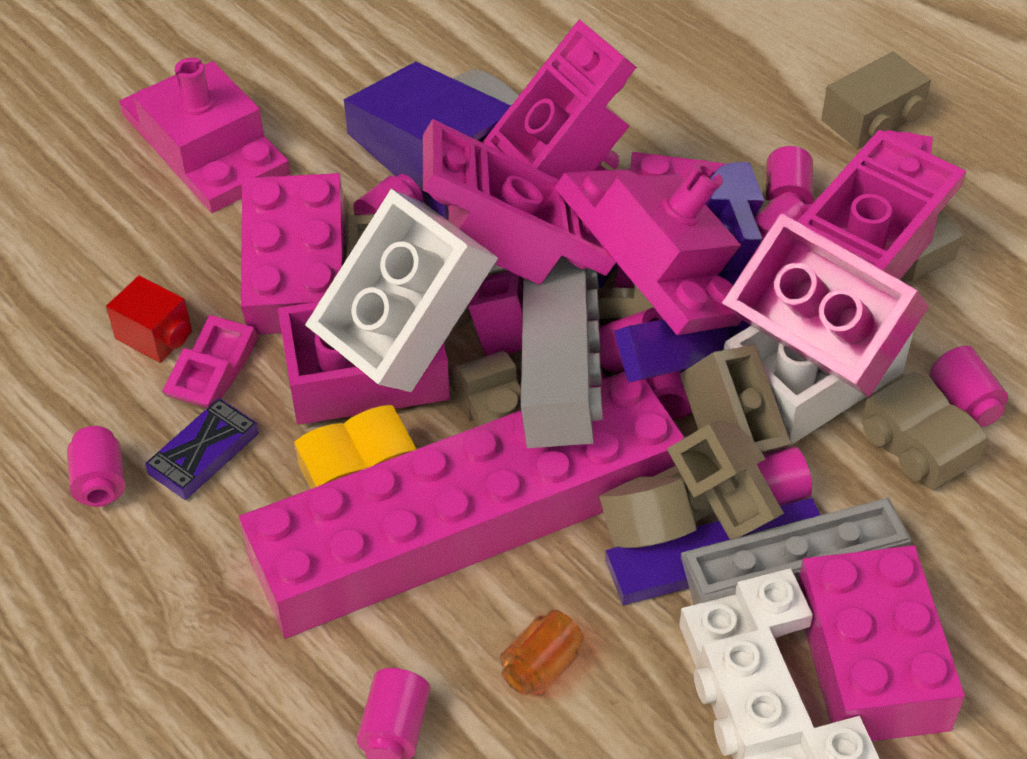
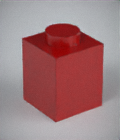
(149, 318)

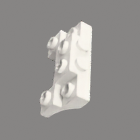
(748, 678)

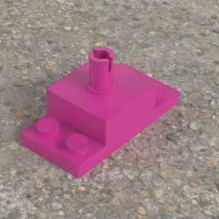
(563, 112)
(205, 131)
(885, 203)
(506, 206)
(661, 239)

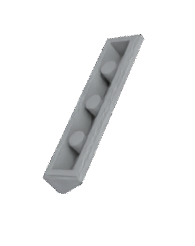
(717, 568)

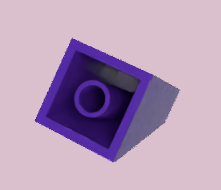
(397, 110)

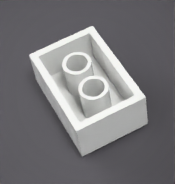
(400, 291)
(803, 390)

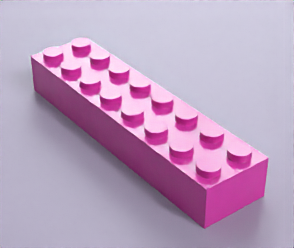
(445, 508)

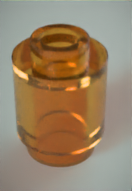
(541, 653)

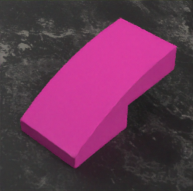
(212, 364)

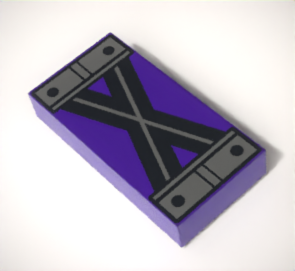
(202, 448)

